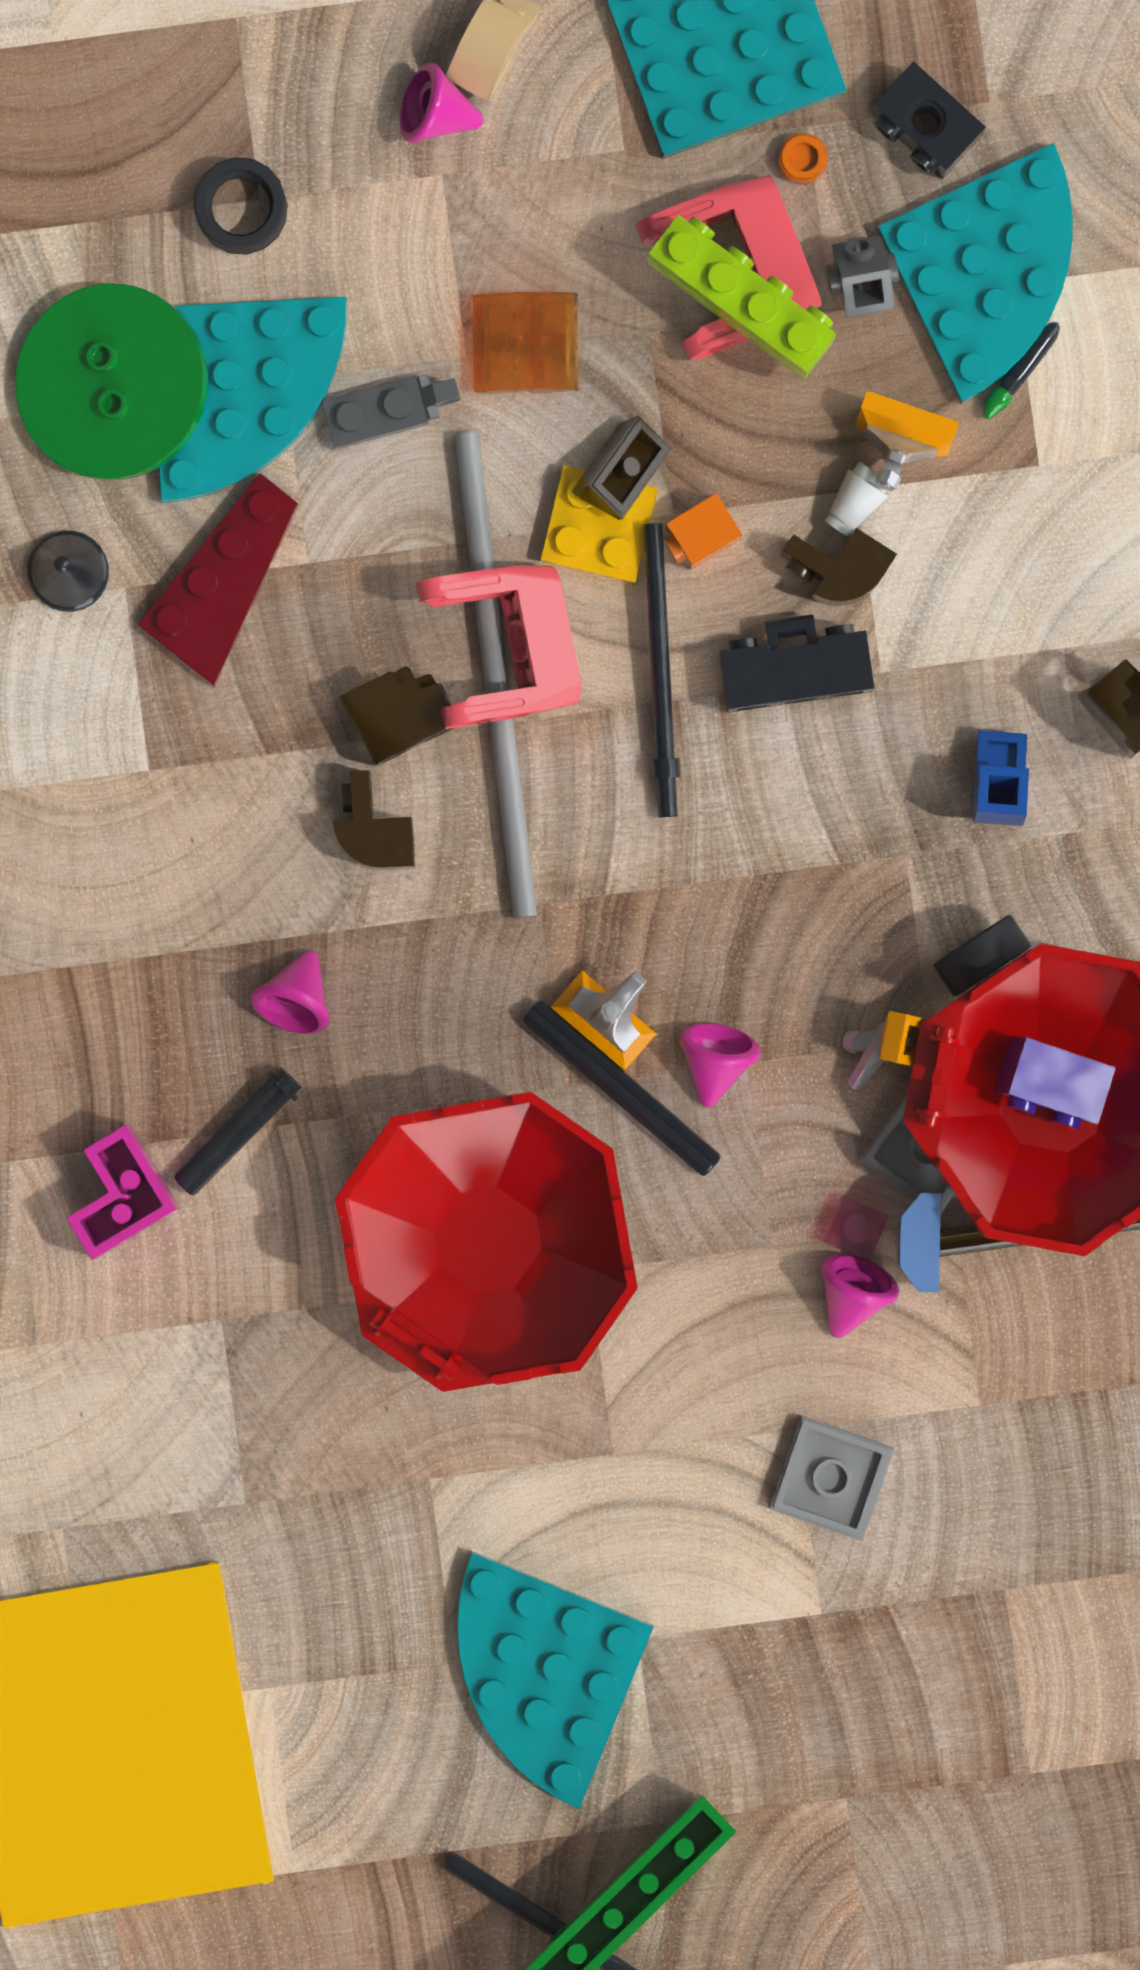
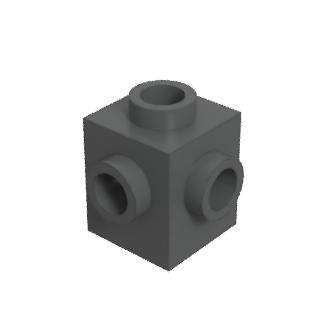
(863, 275)

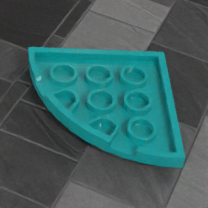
(987, 266)
(264, 387)
(545, 1671)

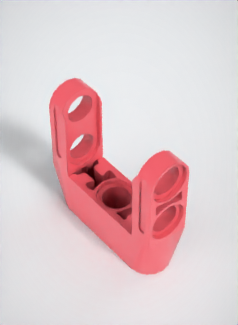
(765, 237)
(536, 636)

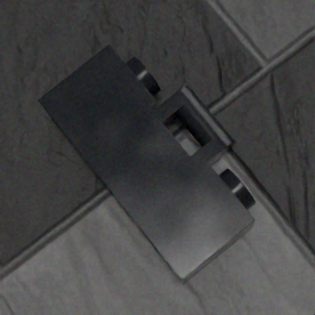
(816, 671)

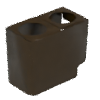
(1116, 706)
(396, 712)

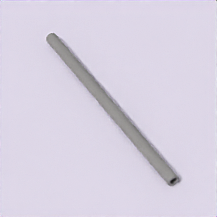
(496, 679)

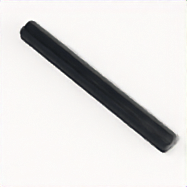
(621, 1088)

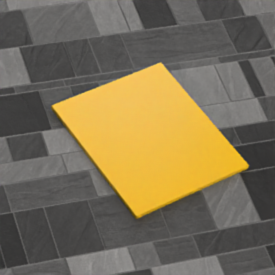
(124, 1748)

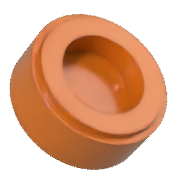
(803, 158)

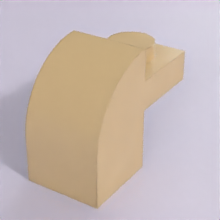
(491, 44)

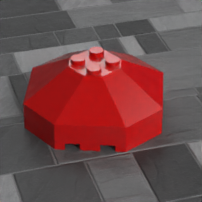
(1018, 1169)
(487, 1242)

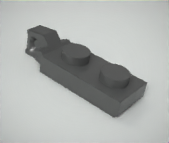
(386, 409)

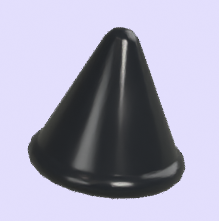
(68, 571)

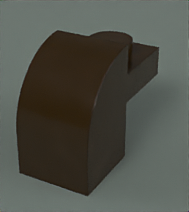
(848, 577)
(371, 841)

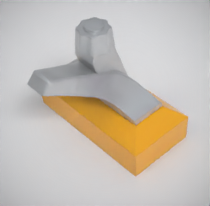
(903, 434)
(606, 1016)
(892, 1042)

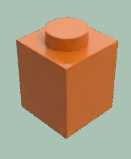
(701, 532)

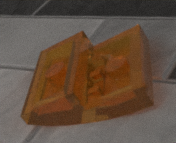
(525, 342)

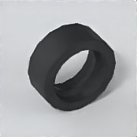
(229, 170)
(982, 955)

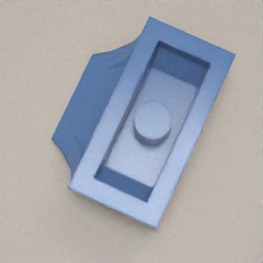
(921, 1241)

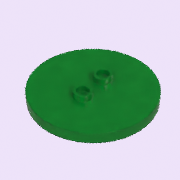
(111, 382)

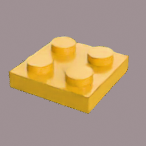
(592, 540)

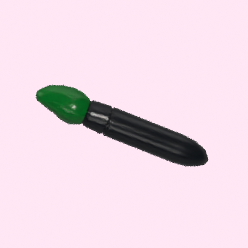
(1001, 396)

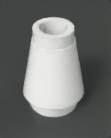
(855, 499)

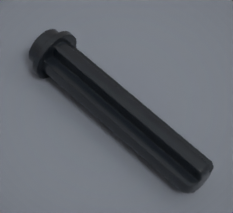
(237, 1131)

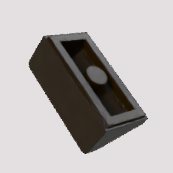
(622, 468)

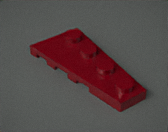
(215, 590)

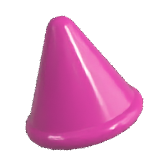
(435, 107)
(294, 997)
(716, 1058)
(854, 1291)

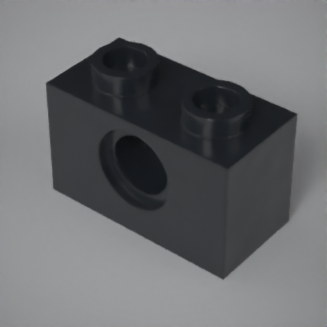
(917, 94)

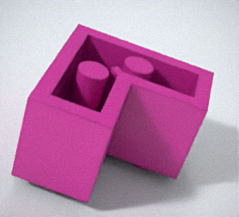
(134, 1197)

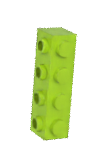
(742, 297)

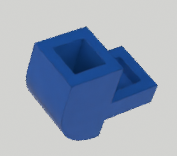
(1000, 779)

